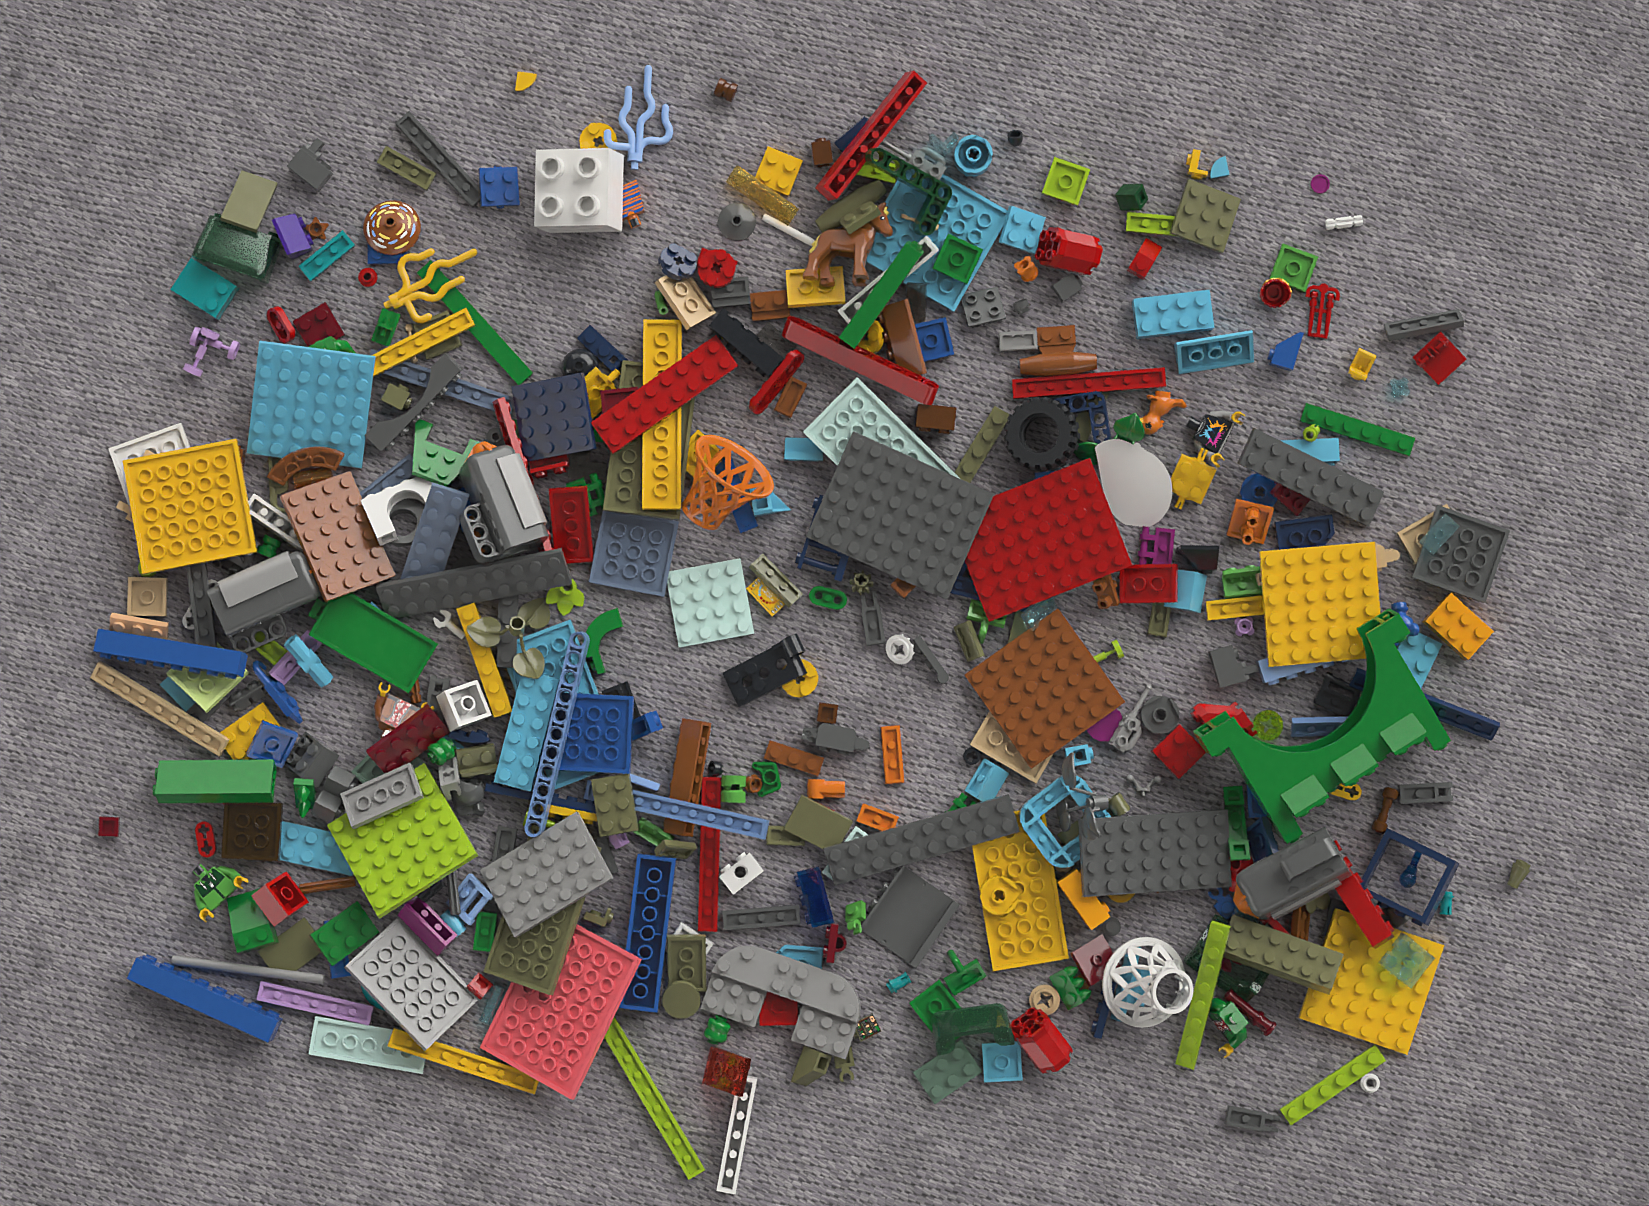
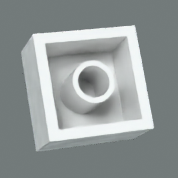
(463, 705)

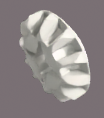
(892, 648)

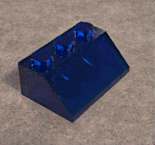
(814, 897)

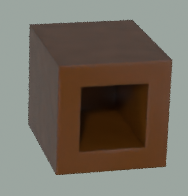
(822, 153)

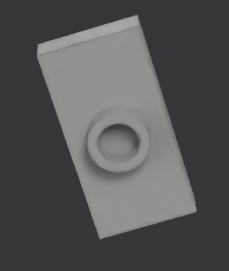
(1018, 341)

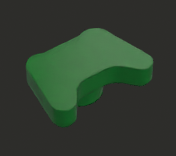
(769, 776)

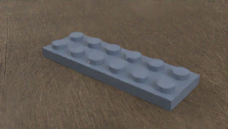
(435, 531)

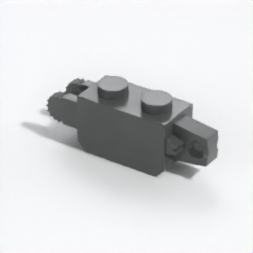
(835, 737)

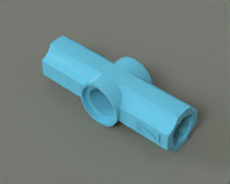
(308, 660)

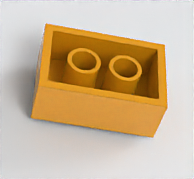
(1457, 626)
(1089, 908)

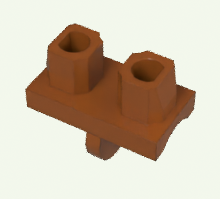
(1106, 592)

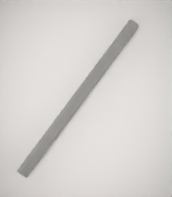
(248, 969)

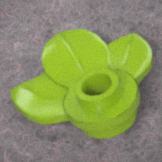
(565, 599)

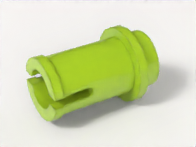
(1307, 433)

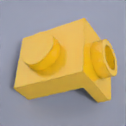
(1192, 160)
(1361, 364)

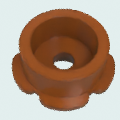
(756, 786)

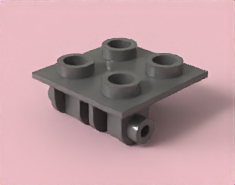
(983, 307)

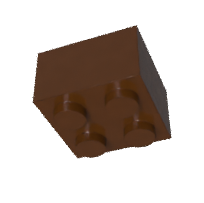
(935, 417)

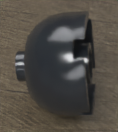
(579, 362)

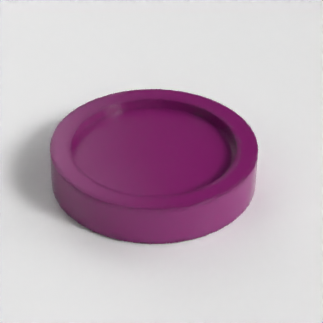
(1320, 183)

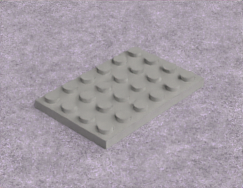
(546, 874)
(411, 983)

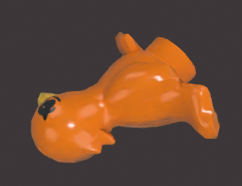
(1159, 406)

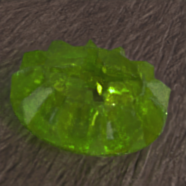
(1276, 721)

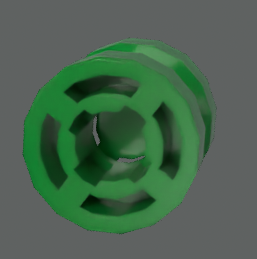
(269, 546)

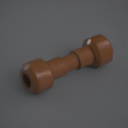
(1380, 824)

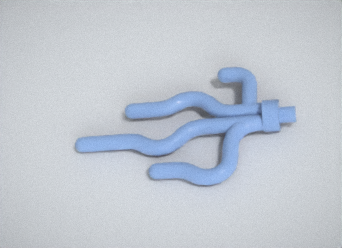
(636, 145)

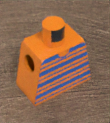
(632, 204)

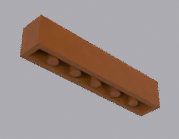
(688, 770)

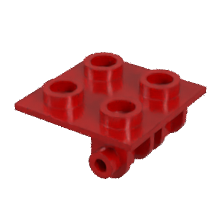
(1439, 358)

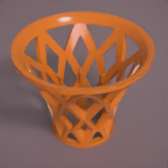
(719, 499)

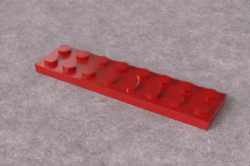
(664, 394)

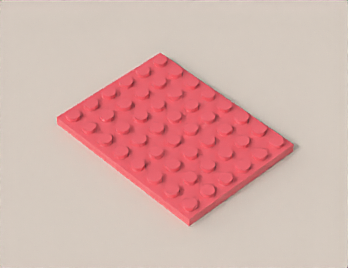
(561, 1033)

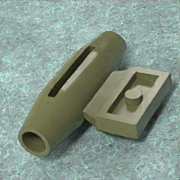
(854, 209)

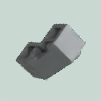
(329, 802)

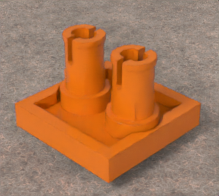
(1249, 521)

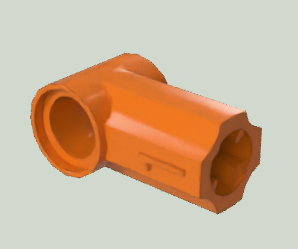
(820, 788)

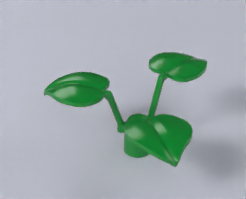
(1126, 428)

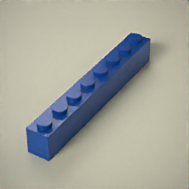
(170, 653)

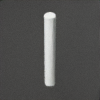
(787, 229)

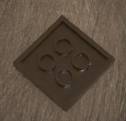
(252, 831)

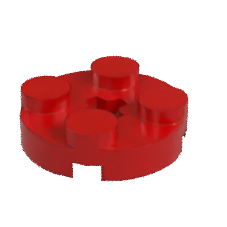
(722, 259)

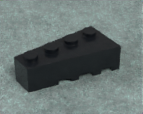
(745, 343)

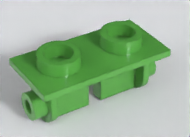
(651, 832)

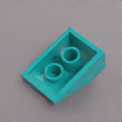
(204, 288)

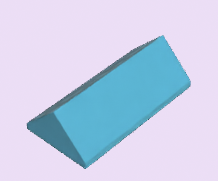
(1214, 352)

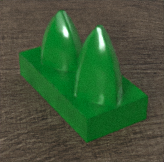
(304, 795)

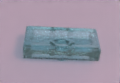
(1439, 534)

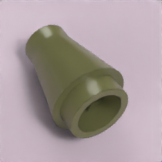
(1518, 873)

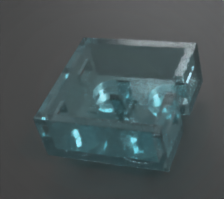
(1413, 966)

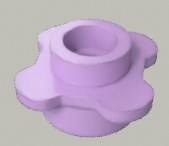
(1249, 626)

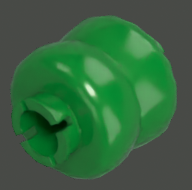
(441, 751)
(717, 1030)

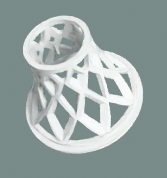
(1176, 966)

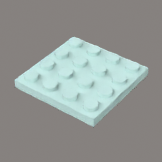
(709, 603)

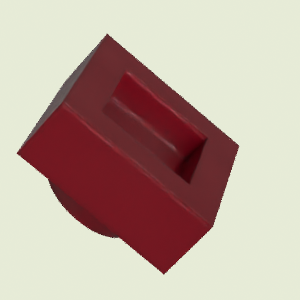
(109, 826)

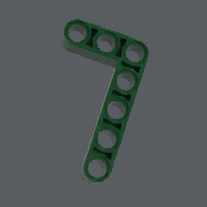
(915, 182)

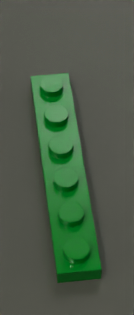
(1357, 429)

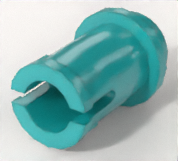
(1446, 904)
(898, 982)

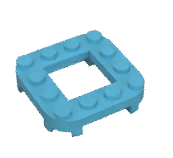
(1039, 833)

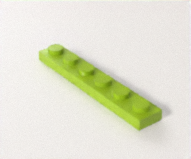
(1332, 1084)

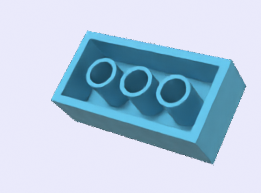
(1173, 314)

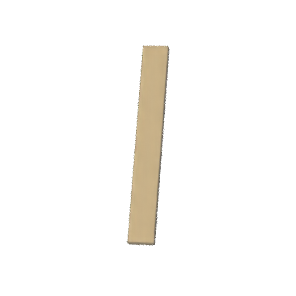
(159, 708)

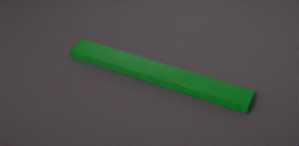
(482, 330)

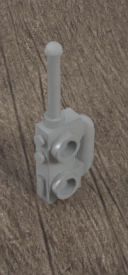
(918, 160)
(1127, 725)

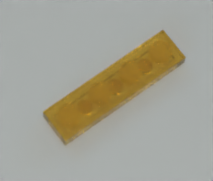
(762, 195)

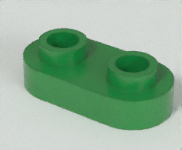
(828, 597)

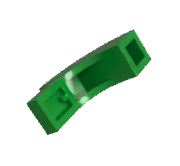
(597, 630)

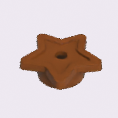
(321, 228)

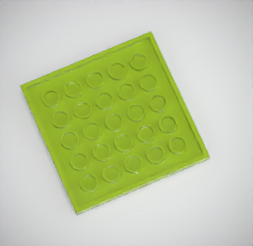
(406, 848)

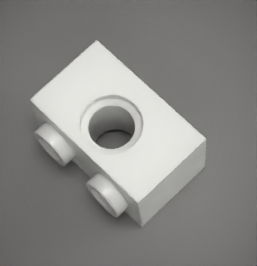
(735, 883)

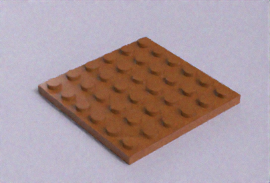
(1044, 688)

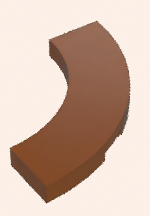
(304, 458)

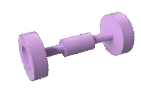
(232, 350)
(201, 351)

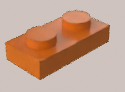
(876, 818)

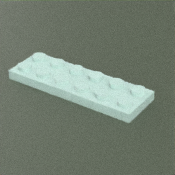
(360, 1044)

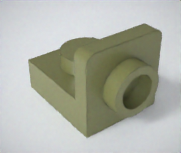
(595, 917)

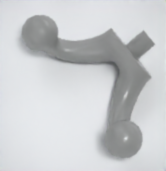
(1130, 778)

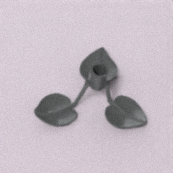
(1093, 803)

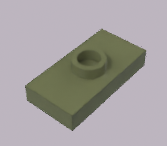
(969, 641)
(778, 836)
(675, 849)

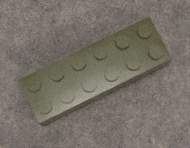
(1282, 955)

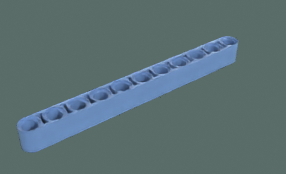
(550, 741)

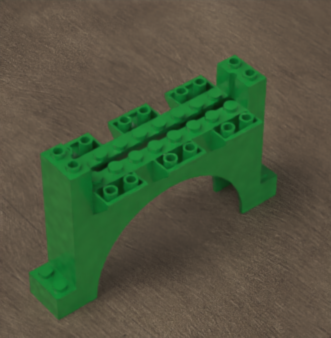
(1385, 720)

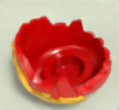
(1275, 292)

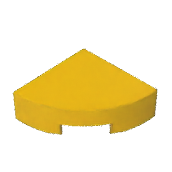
(524, 80)

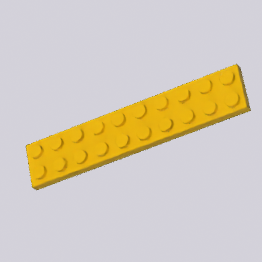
(663, 441)

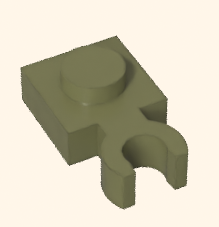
(844, 1064)

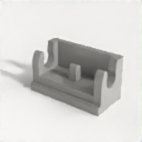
(449, 778)

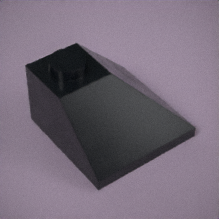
(1200, 557)

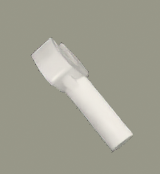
(449, 624)

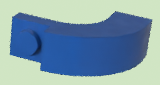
(646, 725)

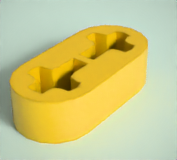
(1341, 793)

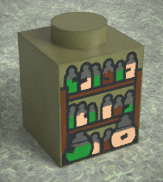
(867, 1027)

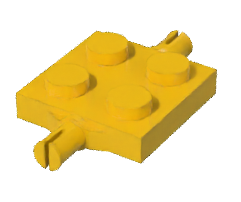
(596, 382)
(1191, 478)

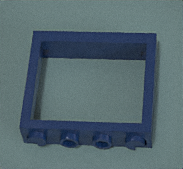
(1439, 892)

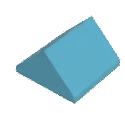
(1190, 591)

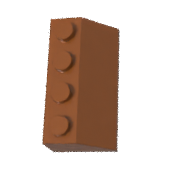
(901, 337)

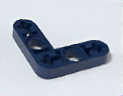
(1093, 410)

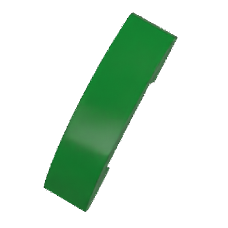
(1237, 841)

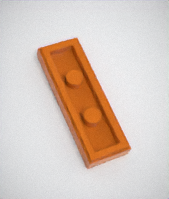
(892, 754)

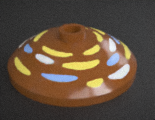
(392, 238)

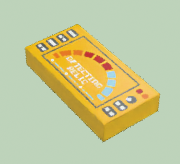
(765, 596)

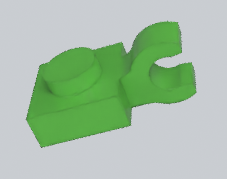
(854, 915)

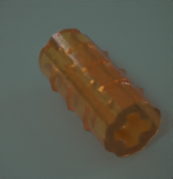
(308, 477)

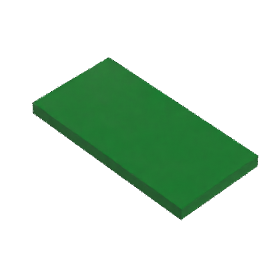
(374, 640)

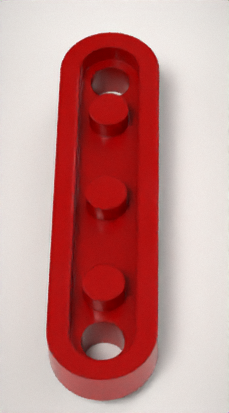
(776, 381)

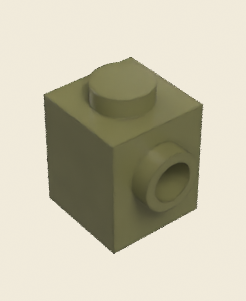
(397, 397)

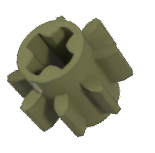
(866, 584)

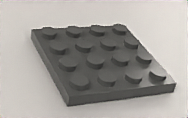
(1466, 559)

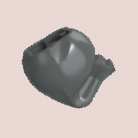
(470, 799)

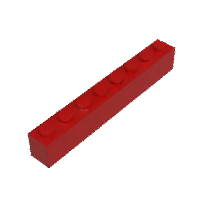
(871, 135)

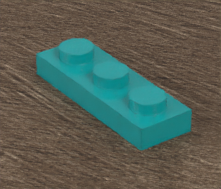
(326, 255)

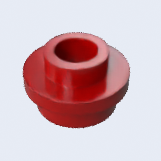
(372, 281)

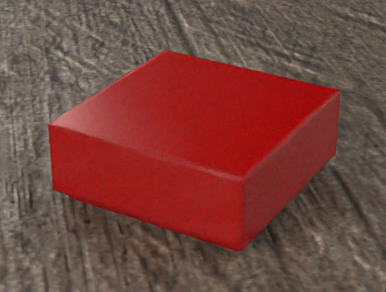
(479, 986)

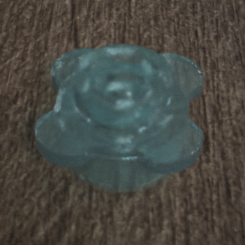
(1394, 387)

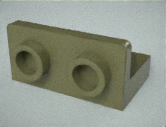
(476, 760)

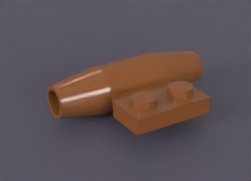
(1057, 354)

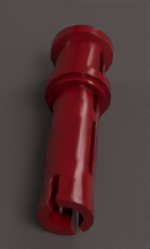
(1256, 1017)

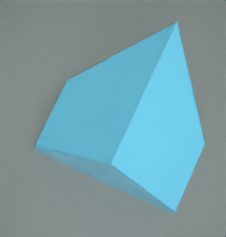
(768, 505)

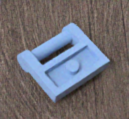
(468, 891)

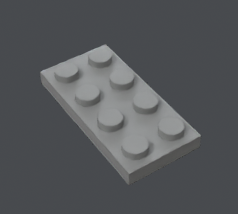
(381, 795)

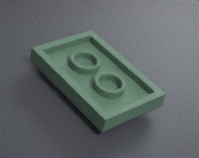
(947, 1072)

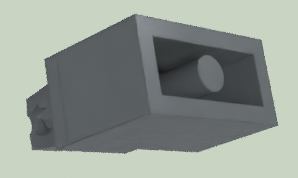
(308, 167)
(1226, 667)

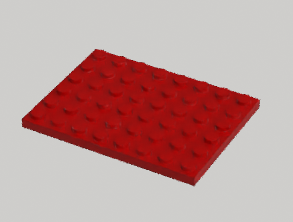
(1044, 541)

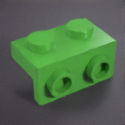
(1240, 582)

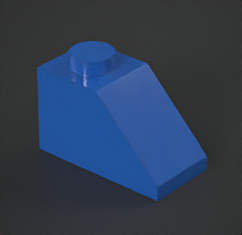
(1286, 352)

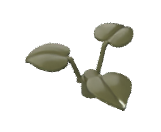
(533, 613)

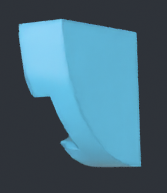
(1219, 168)

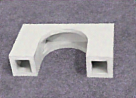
(379, 505)

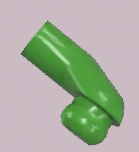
(660, 302)

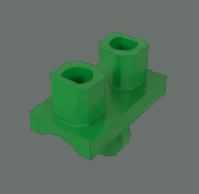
(386, 327)

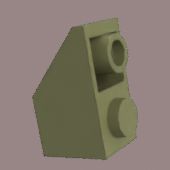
(810, 1066)

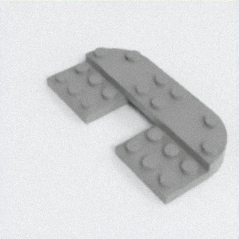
(828, 1000)

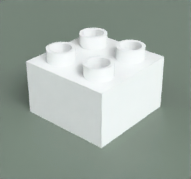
(578, 190)

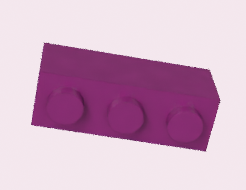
(427, 925)

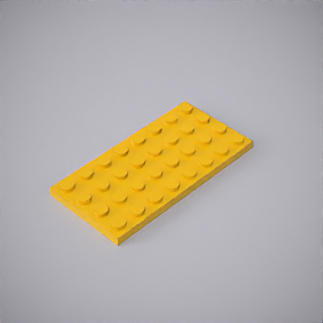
(1035, 927)

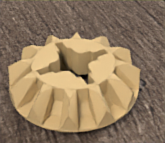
(1047, 990)

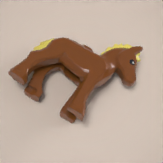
(840, 243)

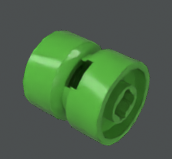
(733, 796)

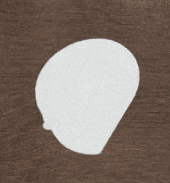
(1133, 482)

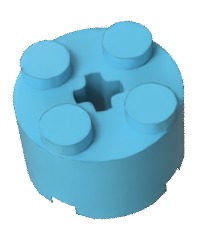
(978, 146)

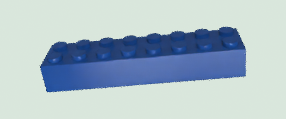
(649, 929)
(205, 998)

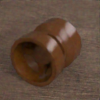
(725, 90)

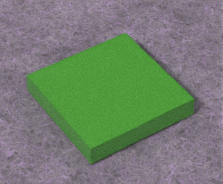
(1294, 267)

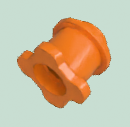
(1026, 269)

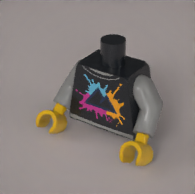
(1213, 432)

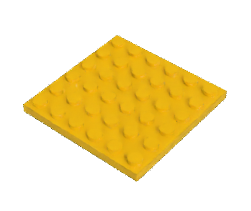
(189, 506)
(1318, 601)
(1365, 996)

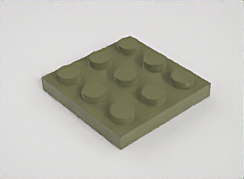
(1205, 215)

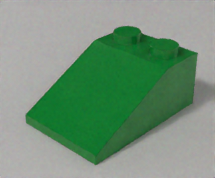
(249, 924)

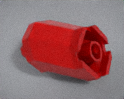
(1068, 251)
(1205, 712)
(1041, 1040)

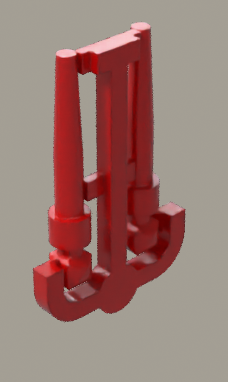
(1323, 288)

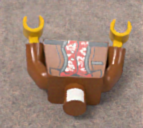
(392, 711)

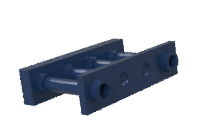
(836, 569)

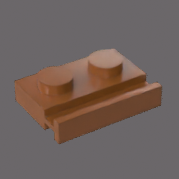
(769, 305)

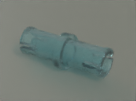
(492, 1004)

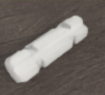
(1343, 222)

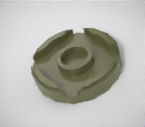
(681, 999)

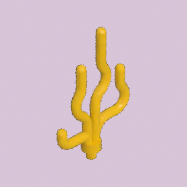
(405, 294)

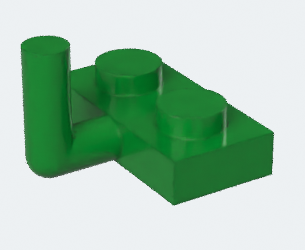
(964, 975)

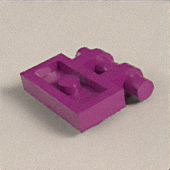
(1162, 548)

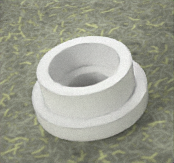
(1376, 1083)

